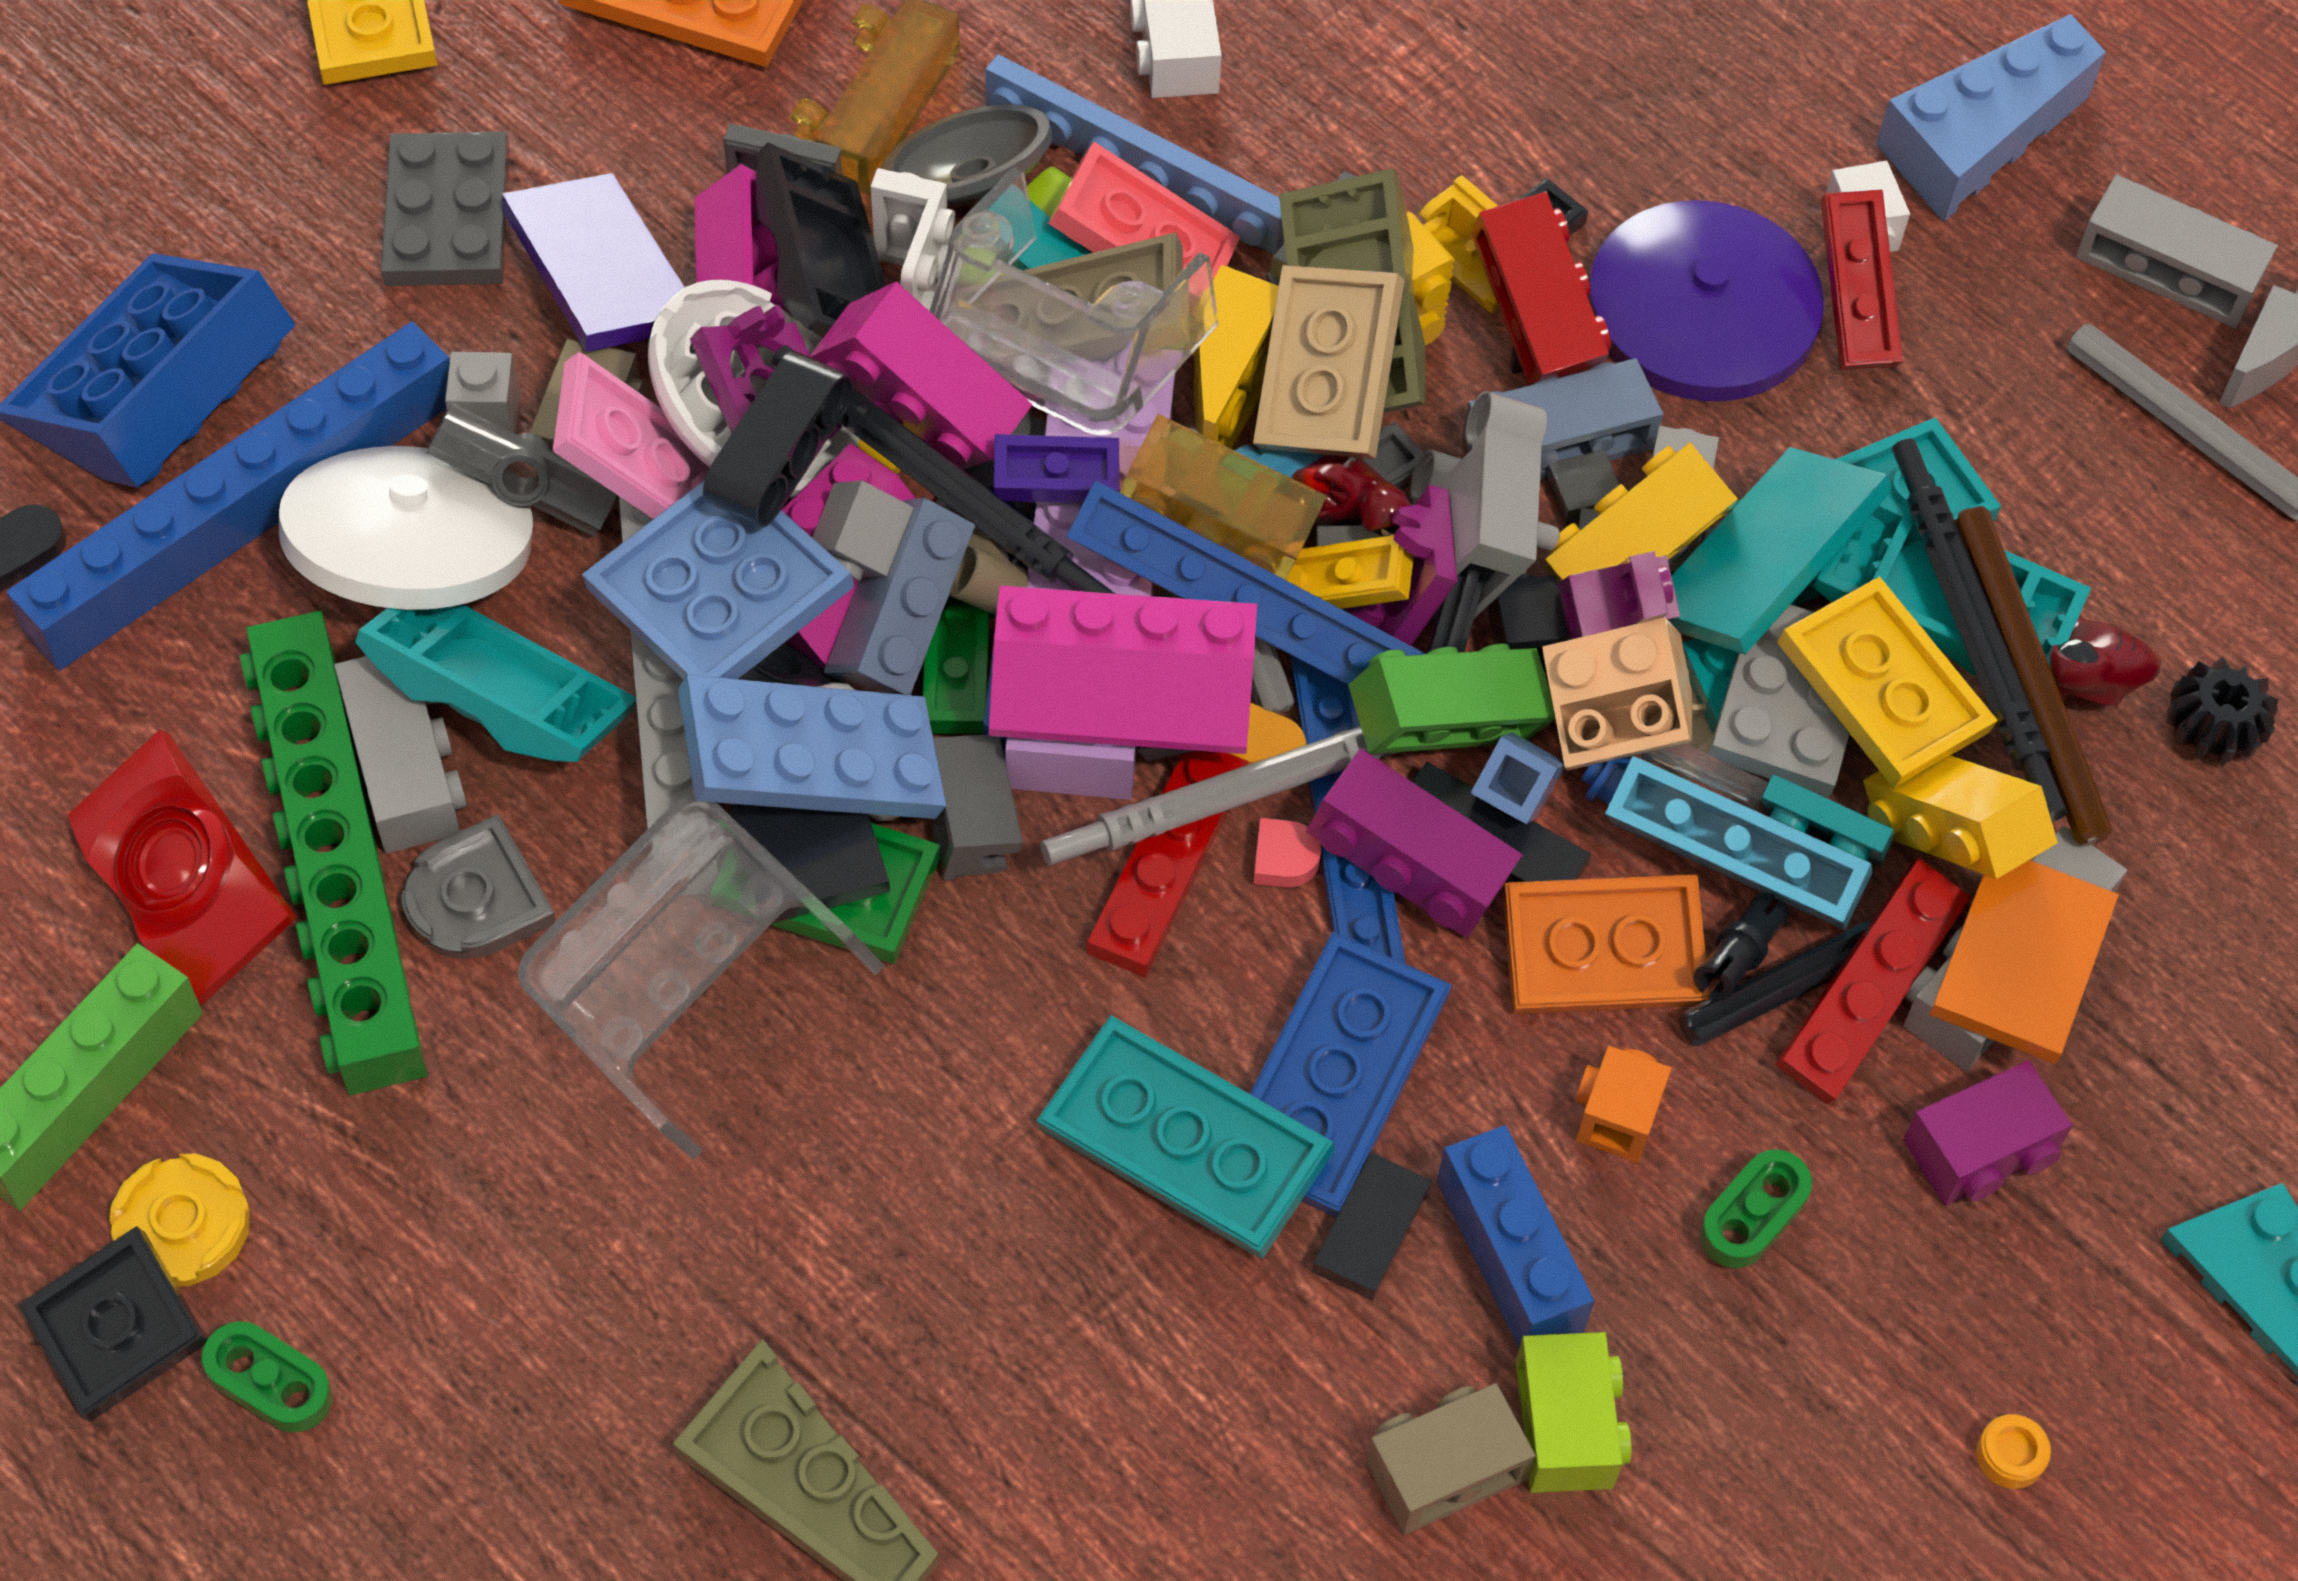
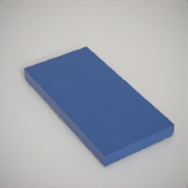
(1350, 1055)

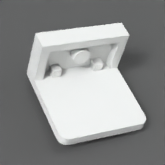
(912, 228)

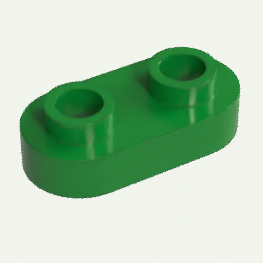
(1752, 1211)
(270, 1380)

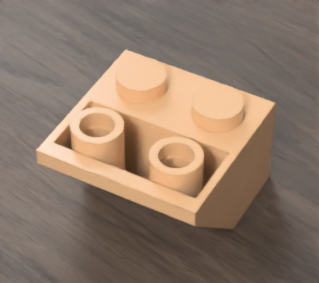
(1620, 692)

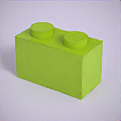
(1571, 1412)

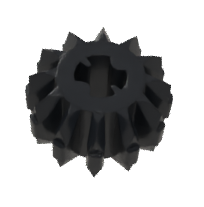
(2222, 711)

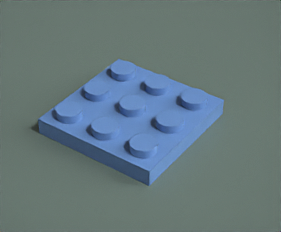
(716, 588)

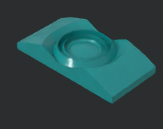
(1893, 549)
(495, 677)

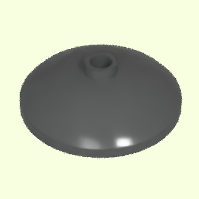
(974, 149)

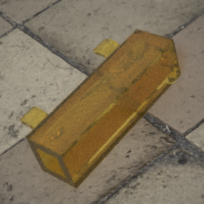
(890, 88)

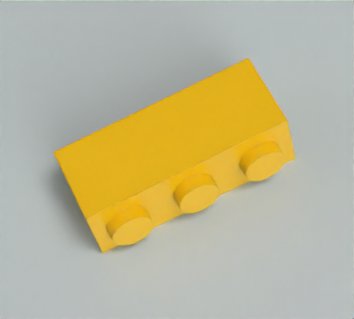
(1658, 515)
(1965, 815)

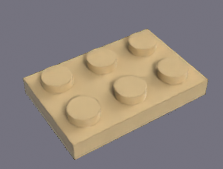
(1329, 361)

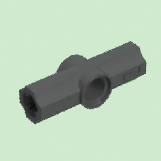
(488, 449)

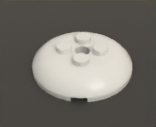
(682, 383)

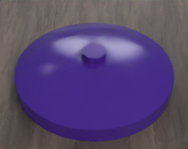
(1707, 299)

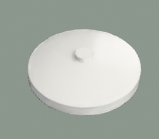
(401, 530)

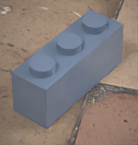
(1593, 412)
(897, 614)

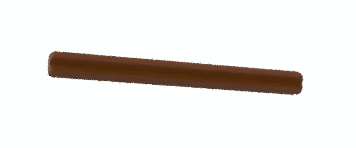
(2067, 761)

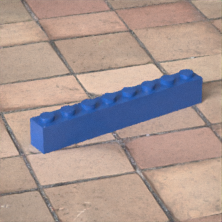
(226, 498)

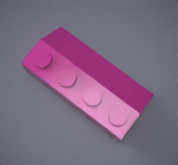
(1122, 669)

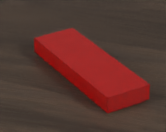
(1861, 279)

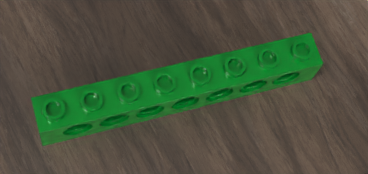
(388, 1045)

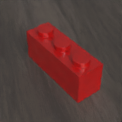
(1540, 288)

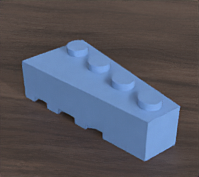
(1986, 112)

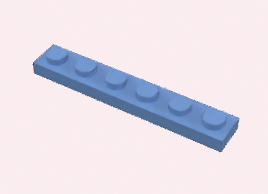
(1079, 122)

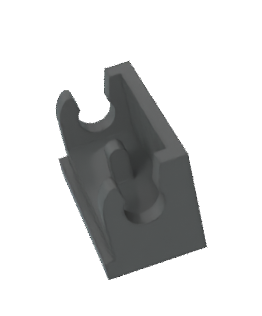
(978, 809)

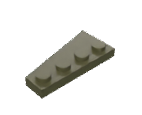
(795, 1473)

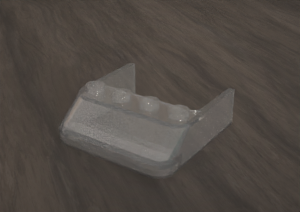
(659, 937)

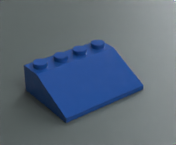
(149, 366)

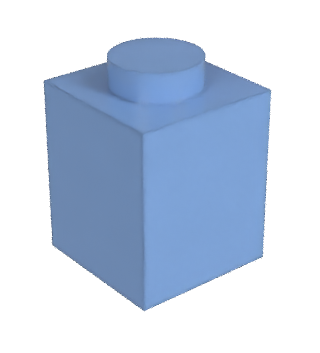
(1518, 777)

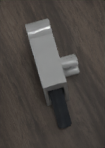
(1491, 507)

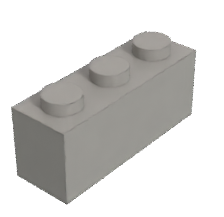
(2176, 251)
(400, 758)

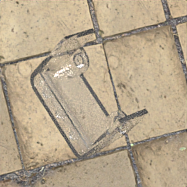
(1059, 351)

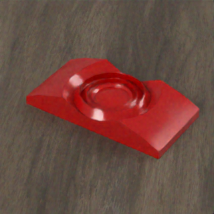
(179, 867)

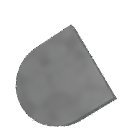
(474, 894)

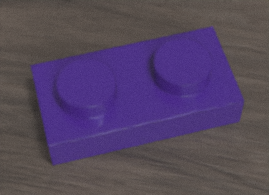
(1053, 467)

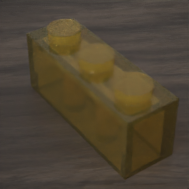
(1223, 495)

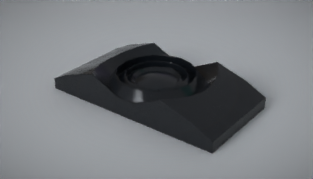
(819, 237)

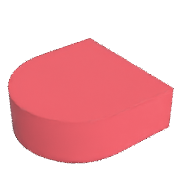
(1285, 854)

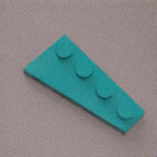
(2251, 1262)

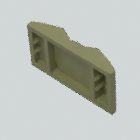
(1363, 228)

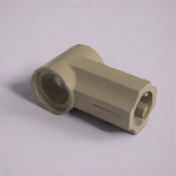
(983, 571)

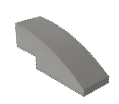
(2269, 350)

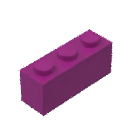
(1413, 843)

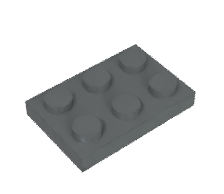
(445, 209)

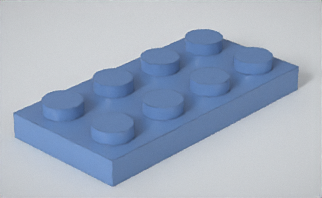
(810, 747)

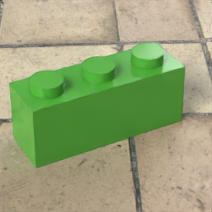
(1451, 698)

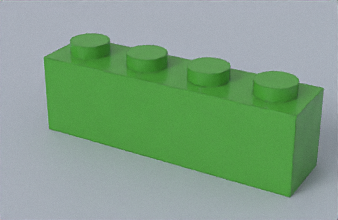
(89, 1068)

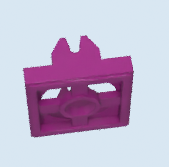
(744, 334)
(1429, 537)

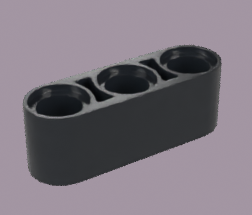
(778, 439)

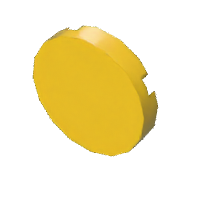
(189, 1212)

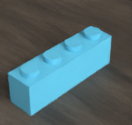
(1739, 842)

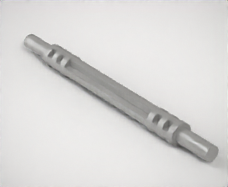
(1208, 797)

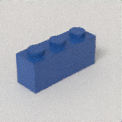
(1513, 1236)

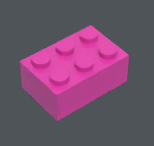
(922, 375)

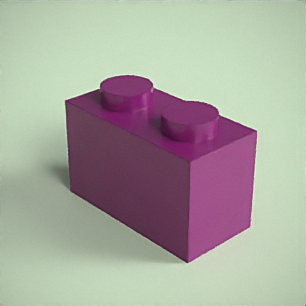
(1988, 1134)

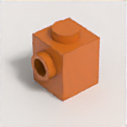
(1621, 1101)

